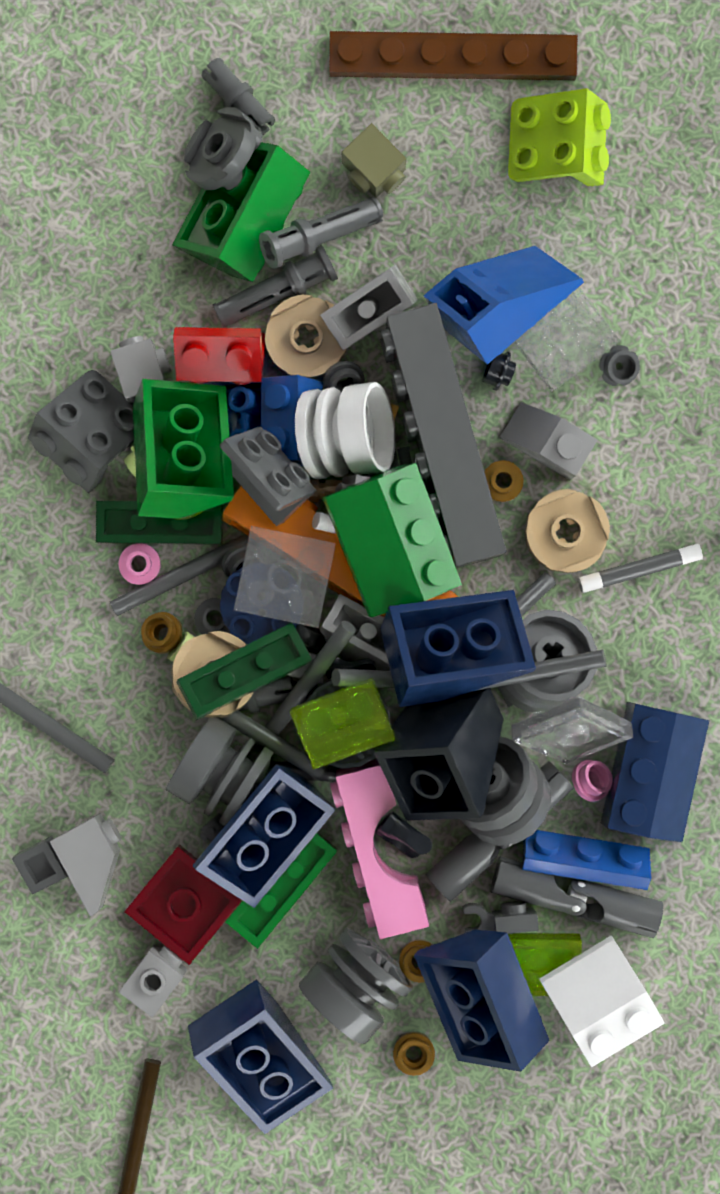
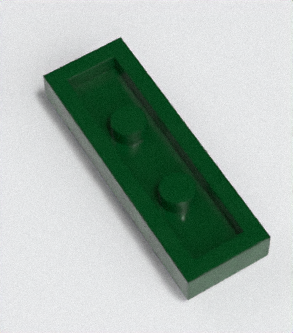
(119, 524)
(243, 671)

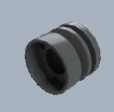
(219, 770)
(350, 991)

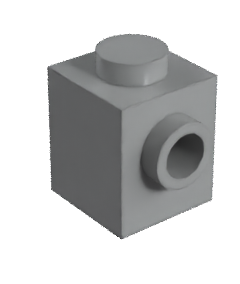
(137, 361)
(154, 979)

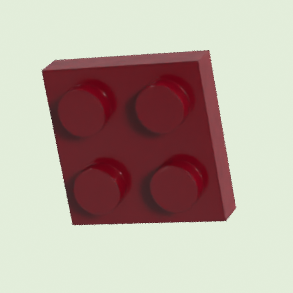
(182, 906)

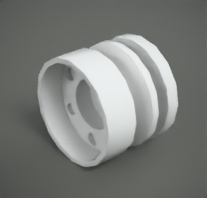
(345, 430)

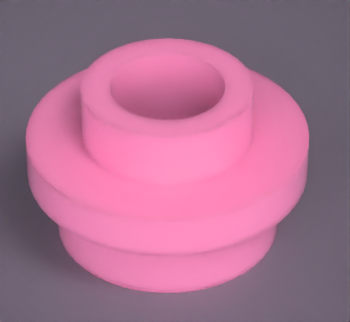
(152, 567)
(592, 780)

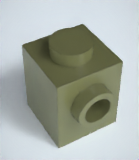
(374, 163)

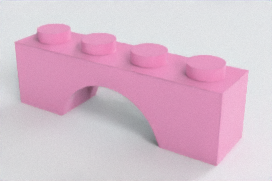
(394, 897)

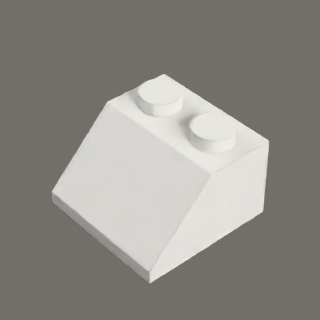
(601, 1001)

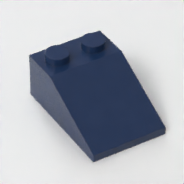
(454, 646)
(258, 1057)

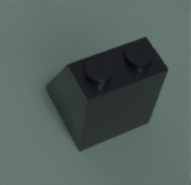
(443, 756)

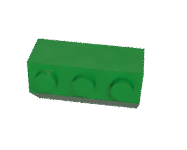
(227, 223)
(180, 449)
(392, 539)

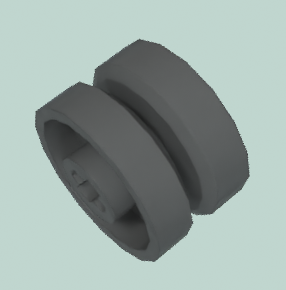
(552, 636)
(515, 798)

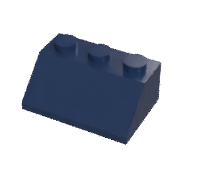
(655, 774)
(265, 835)
(483, 999)

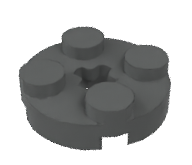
(221, 150)

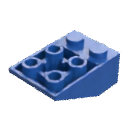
(500, 298)
(268, 405)

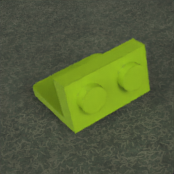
(559, 137)

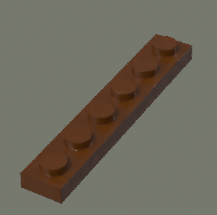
(453, 55)

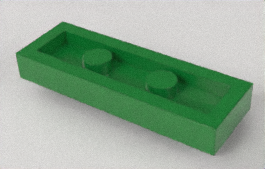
(258, 922)

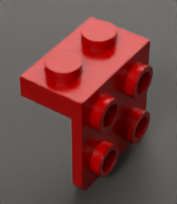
(219, 354)

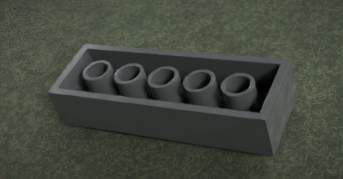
(443, 434)

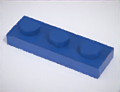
(587, 859)

